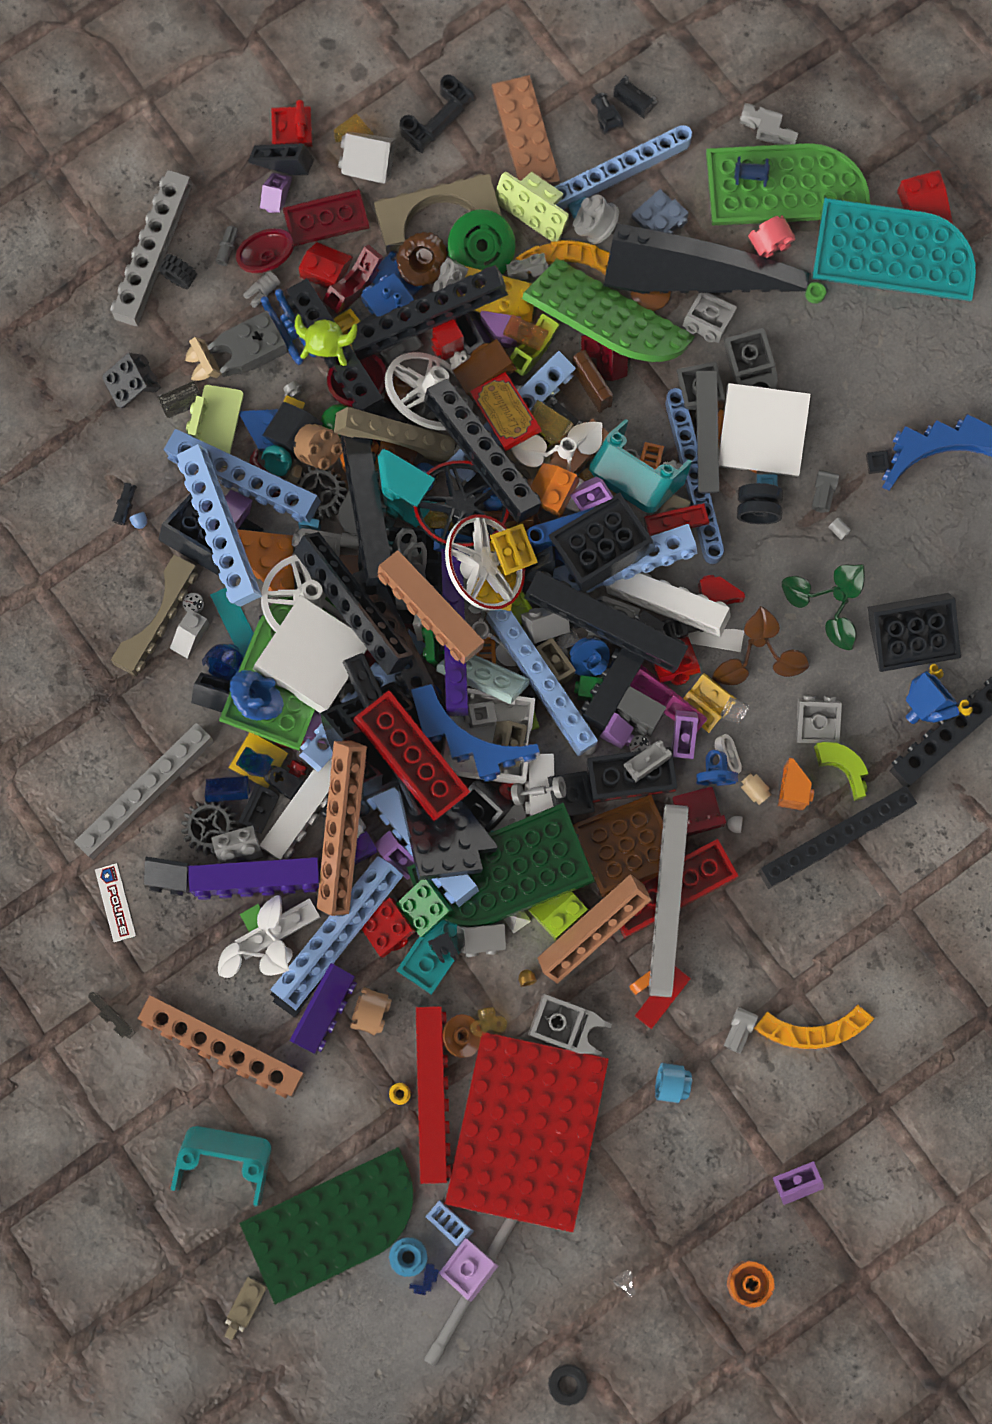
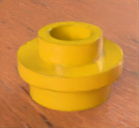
(399, 1086)

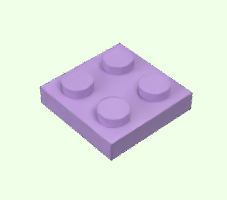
(468, 1269)

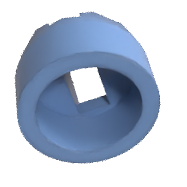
(139, 520)

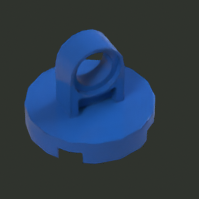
(589, 656)
(718, 773)

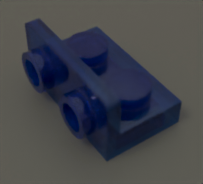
(227, 789)

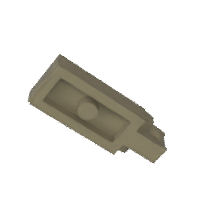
(244, 1307)

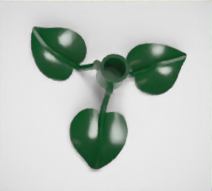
(849, 585)

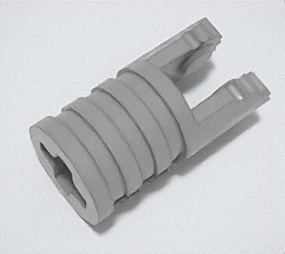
(263, 286)

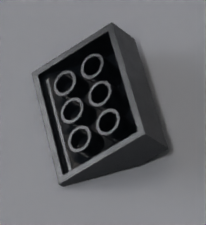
(186, 536)
(602, 542)
(915, 631)

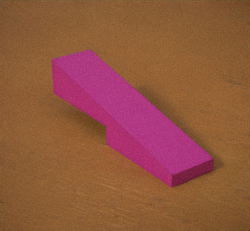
(650, 686)

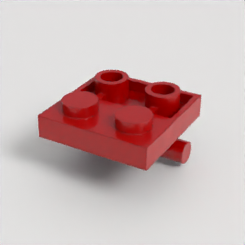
(292, 125)

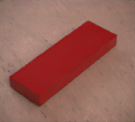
(661, 522)
(656, 1005)

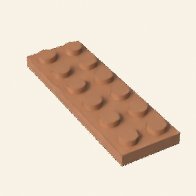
(525, 129)

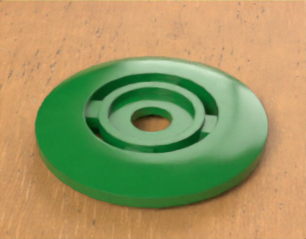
(493, 230)

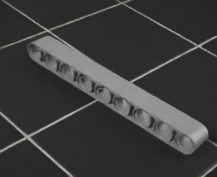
(668, 900)

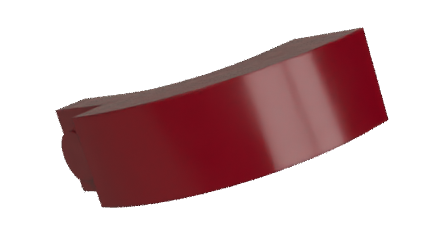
(350, 288)

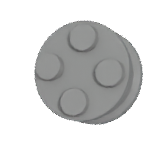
(596, 219)

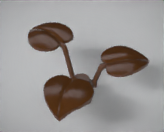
(761, 628)

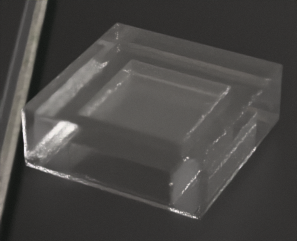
(734, 710)

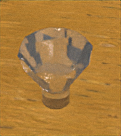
(625, 1282)

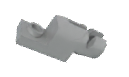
(768, 125)

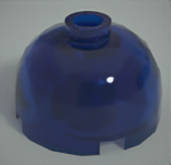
(223, 661)

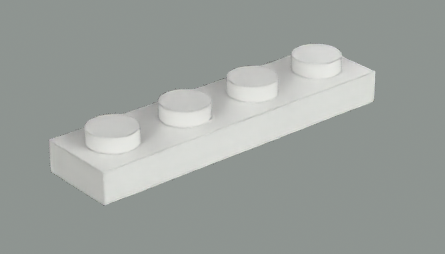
(289, 923)

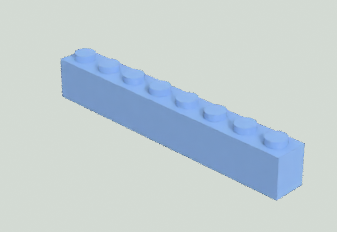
(457, 888)

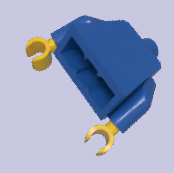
(931, 699)

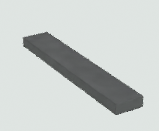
(707, 432)

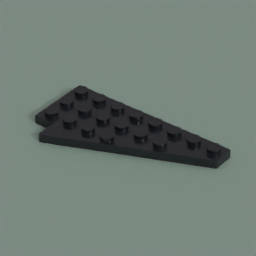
(448, 844)

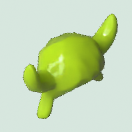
(324, 339)

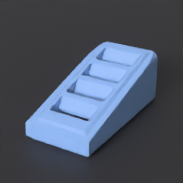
(454, 1218)

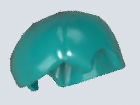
(277, 460)

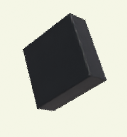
(877, 462)

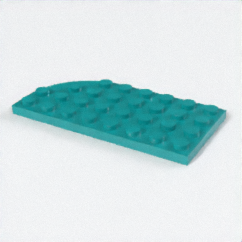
(893, 251)

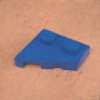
(256, 423)

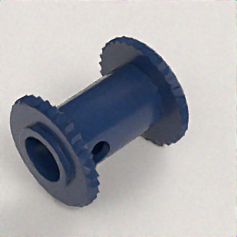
(752, 171)

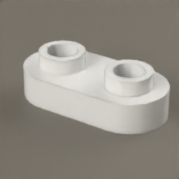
(726, 744)

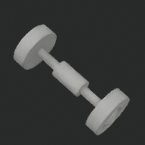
(518, 793)

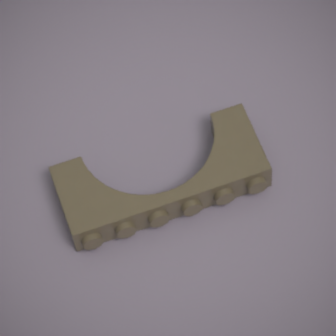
(396, 212)

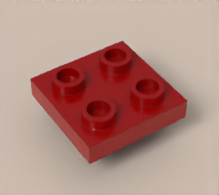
(687, 667)
(388, 928)

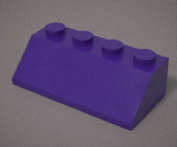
(323, 1009)

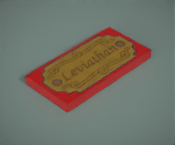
(505, 411)

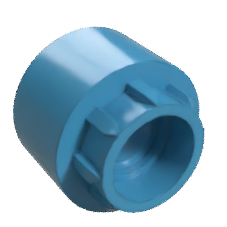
(672, 1083)
(403, 1268)

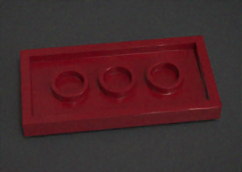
(326, 217)

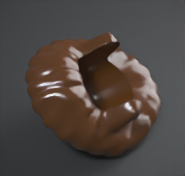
(421, 258)

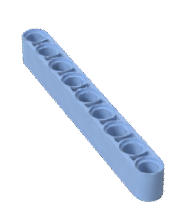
(624, 170)

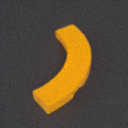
(571, 252)
(814, 1037)

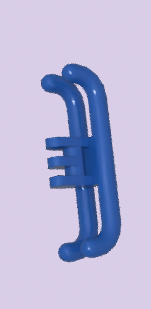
(287, 327)

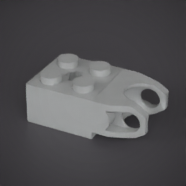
(574, 1025)

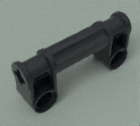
(457, 98)

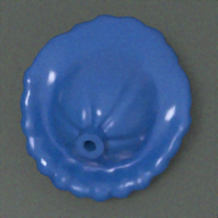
(256, 695)

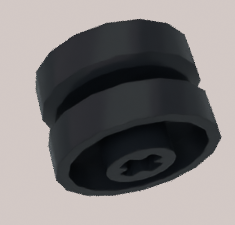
(760, 503)

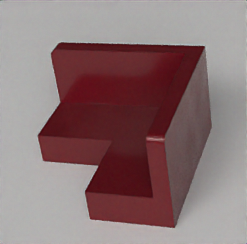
(609, 363)

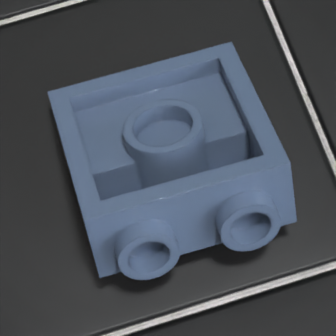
(660, 214)

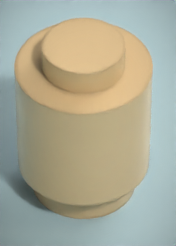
(755, 788)

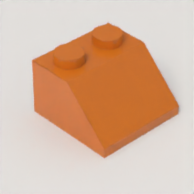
(554, 487)
(795, 787)

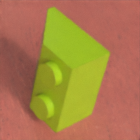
(559, 913)

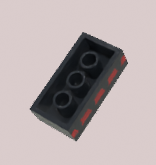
(613, 782)

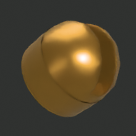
(527, 978)

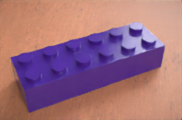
(254, 877)

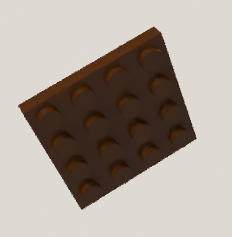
(622, 843)

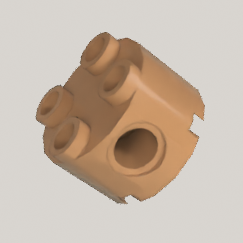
(317, 446)
(369, 1011)

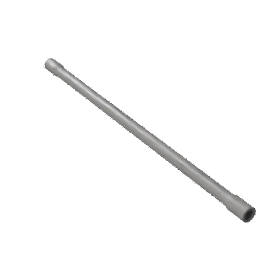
(439, 1345)

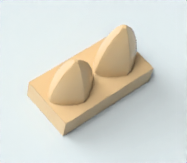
(207, 365)

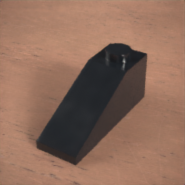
(283, 158)

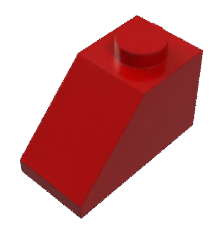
(720, 590)

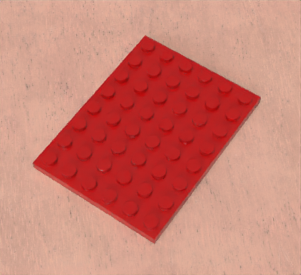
(527, 1132)

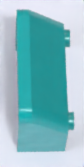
(633, 478)
(402, 487)
(250, 1150)

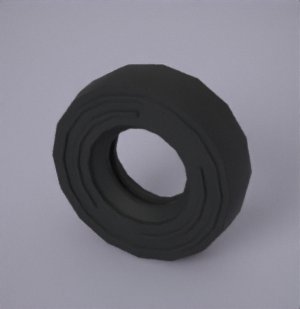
(580, 1391)

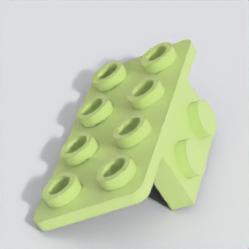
(533, 203)
(215, 416)

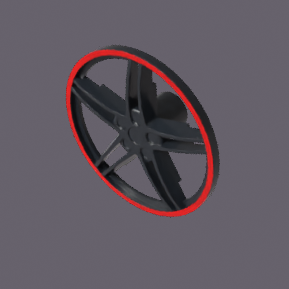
(458, 505)

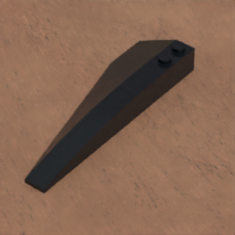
(667, 262)

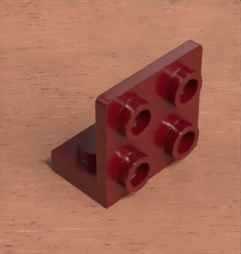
(702, 810)

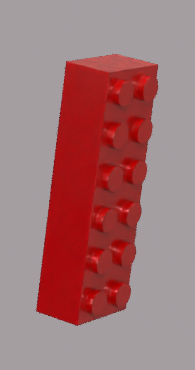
(411, 755)
(702, 874)

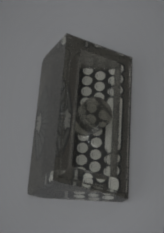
(179, 399)

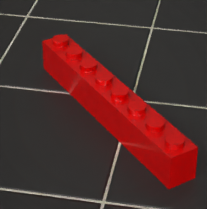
(431, 1095)

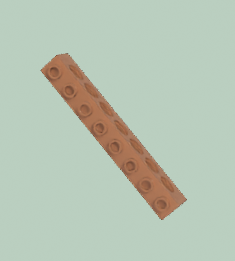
(341, 827)
(154, 1008)

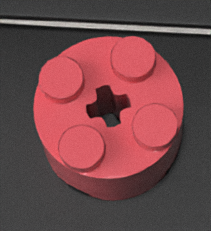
(772, 236)

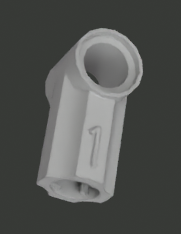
(742, 1025)

